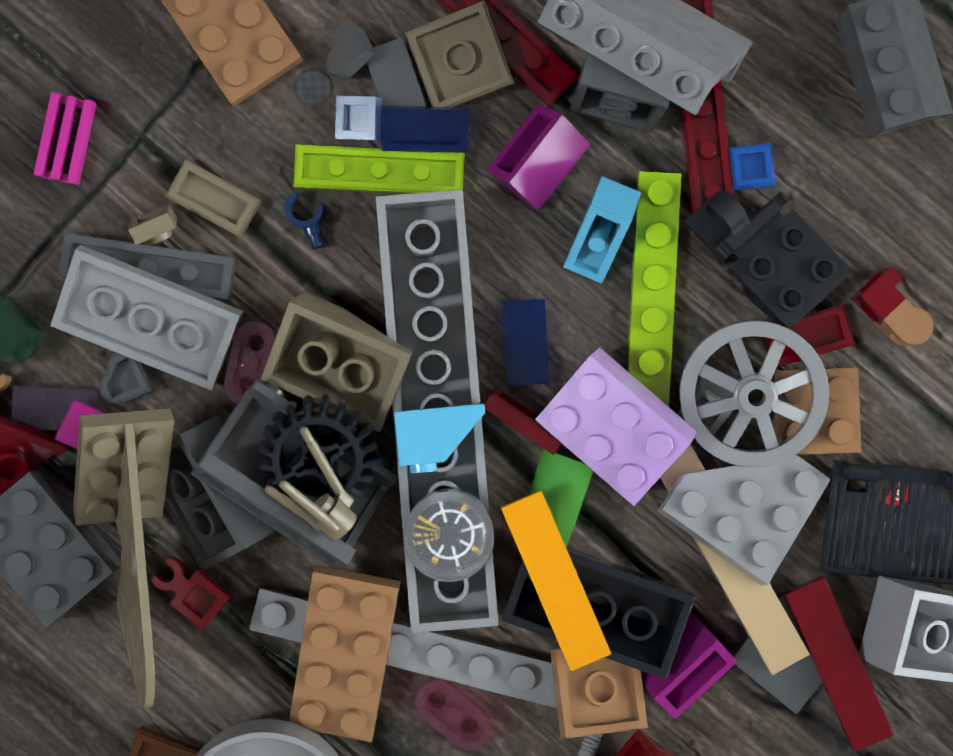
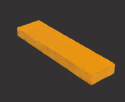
(555, 580)

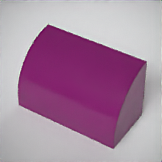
(538, 156)
(695, 668)

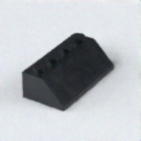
(635, 611)

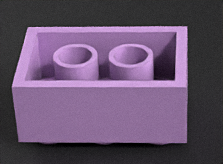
(616, 426)

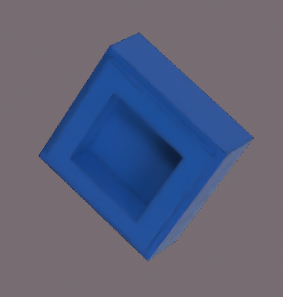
(752, 167)

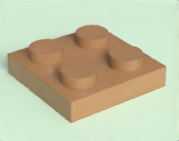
(842, 421)
(597, 697)

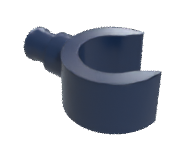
(310, 227)

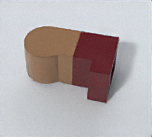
(892, 311)

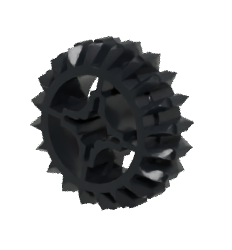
(334, 444)

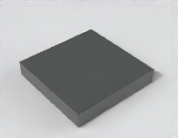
(791, 685)

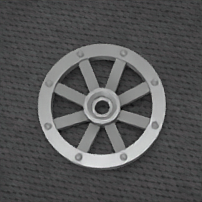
(750, 380)

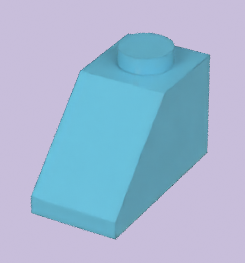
(602, 229)
(433, 434)

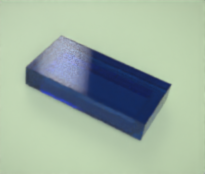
(424, 129)
(525, 342)

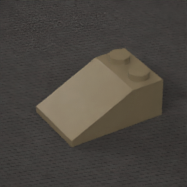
(336, 354)

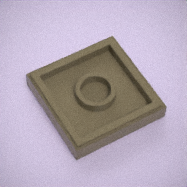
(460, 57)

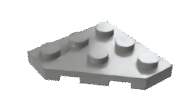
(747, 511)

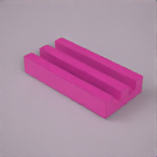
(49, 135)

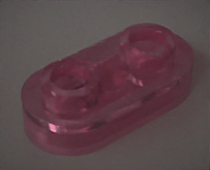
(244, 360)
(450, 715)

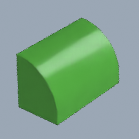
(563, 487)

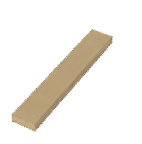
(753, 604)

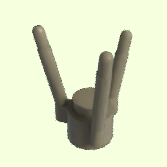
(327, 513)

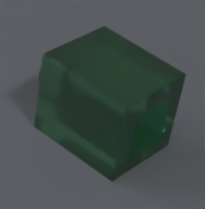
(17, 332)

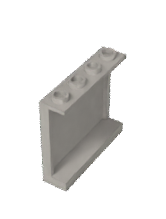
(653, 42)

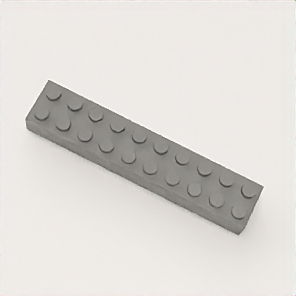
(433, 318)

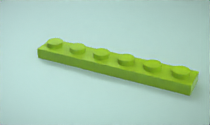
(654, 281)

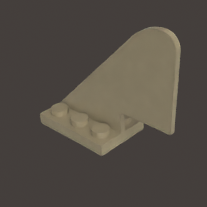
(122, 481)

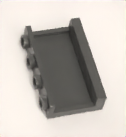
(234, 471)

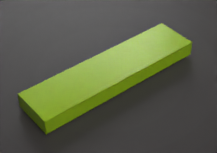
(376, 170)

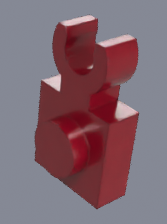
(197, 596)

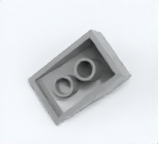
(910, 630)

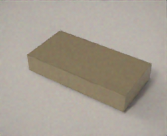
(213, 198)

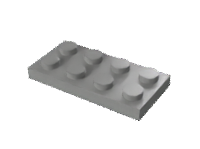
(145, 317)

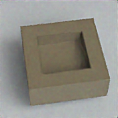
(153, 225)

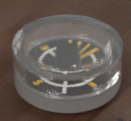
(449, 535)

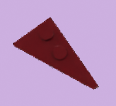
(23, 450)

